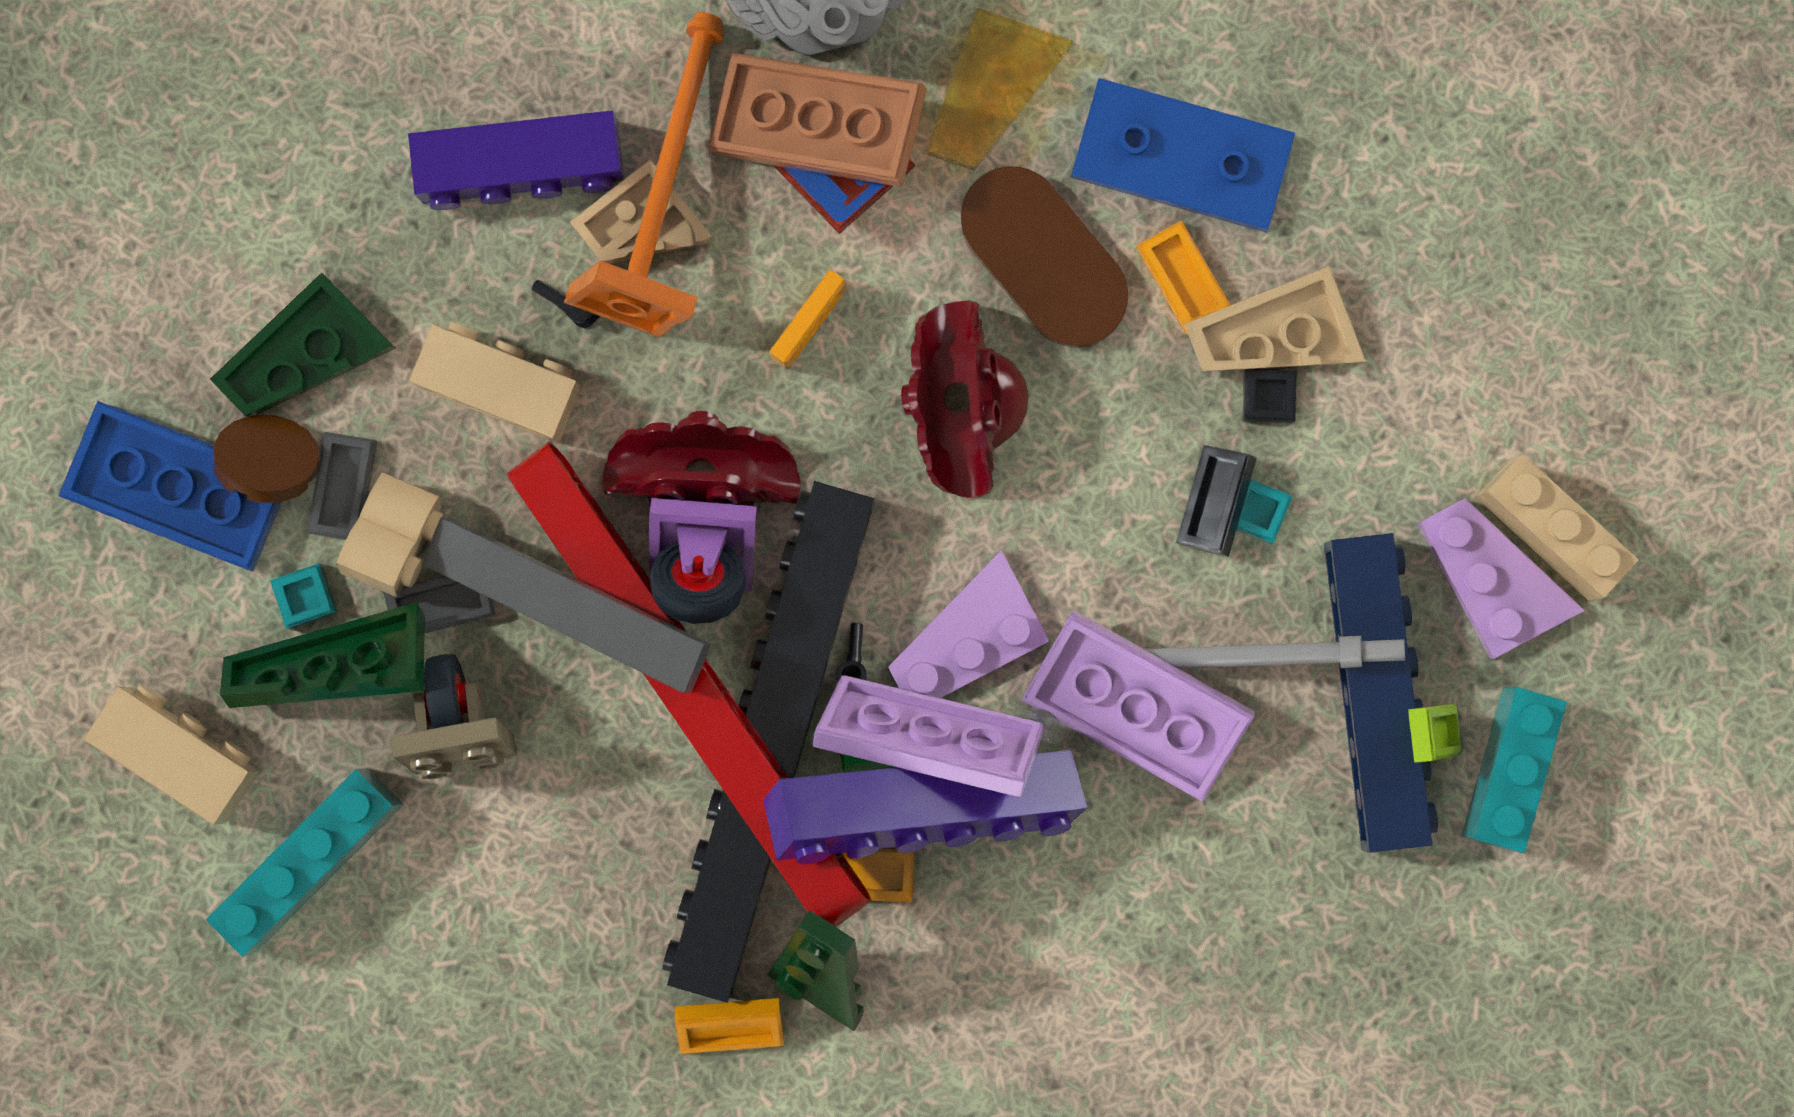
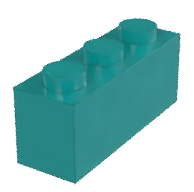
(1514, 769)

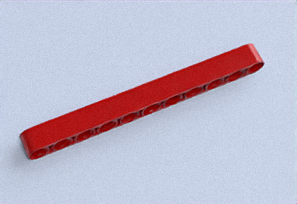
(706, 715)

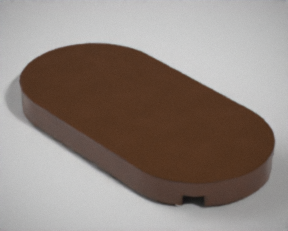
(1044, 257)

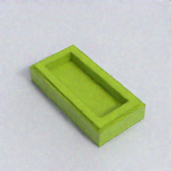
(1435, 732)

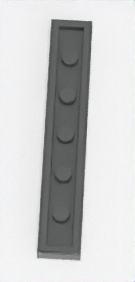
(567, 605)

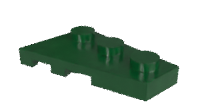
(300, 349)
(821, 969)

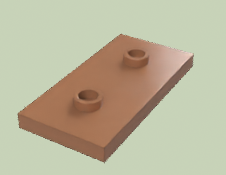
(817, 119)

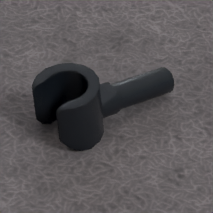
(579, 316)
(853, 665)

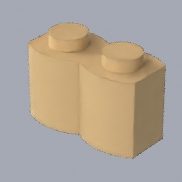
(390, 535)

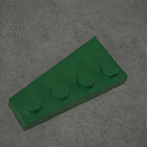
(342, 661)

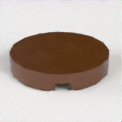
(265, 458)

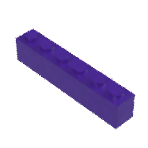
(911, 809)

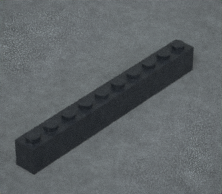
(781, 710)

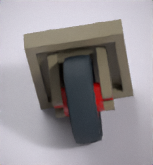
(451, 726)

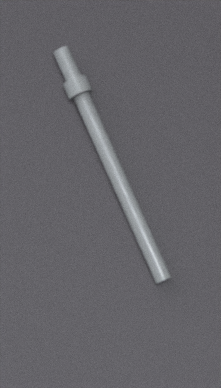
(1348, 652)

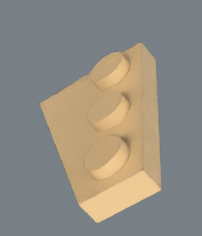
(1279, 328)

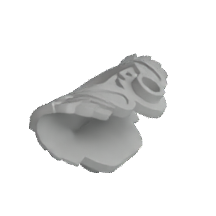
(813, 24)

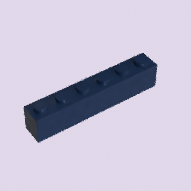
(1378, 695)

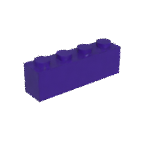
(516, 158)

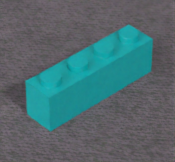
(304, 862)

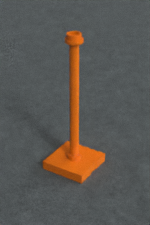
(629, 294)

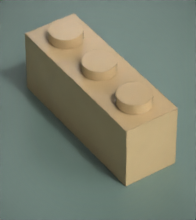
(496, 381)
(1556, 528)
(173, 753)

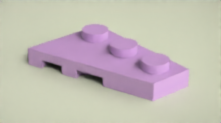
(1494, 580)
(972, 635)

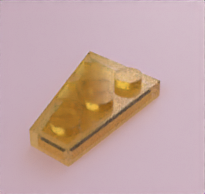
(991, 85)

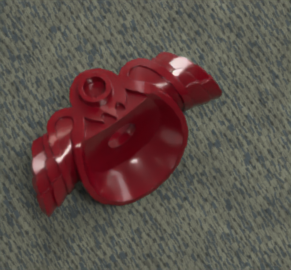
(961, 445)
(746, 463)

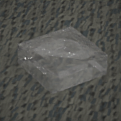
(1052, 730)

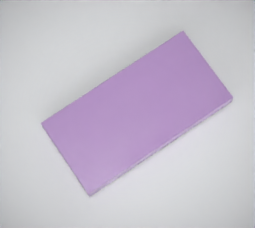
(1138, 705)
(929, 735)

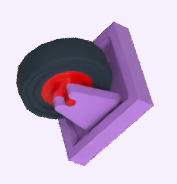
(700, 557)

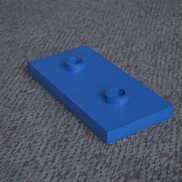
(1182, 155)
(165, 487)

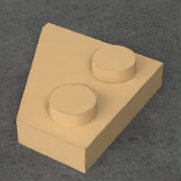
(615, 219)

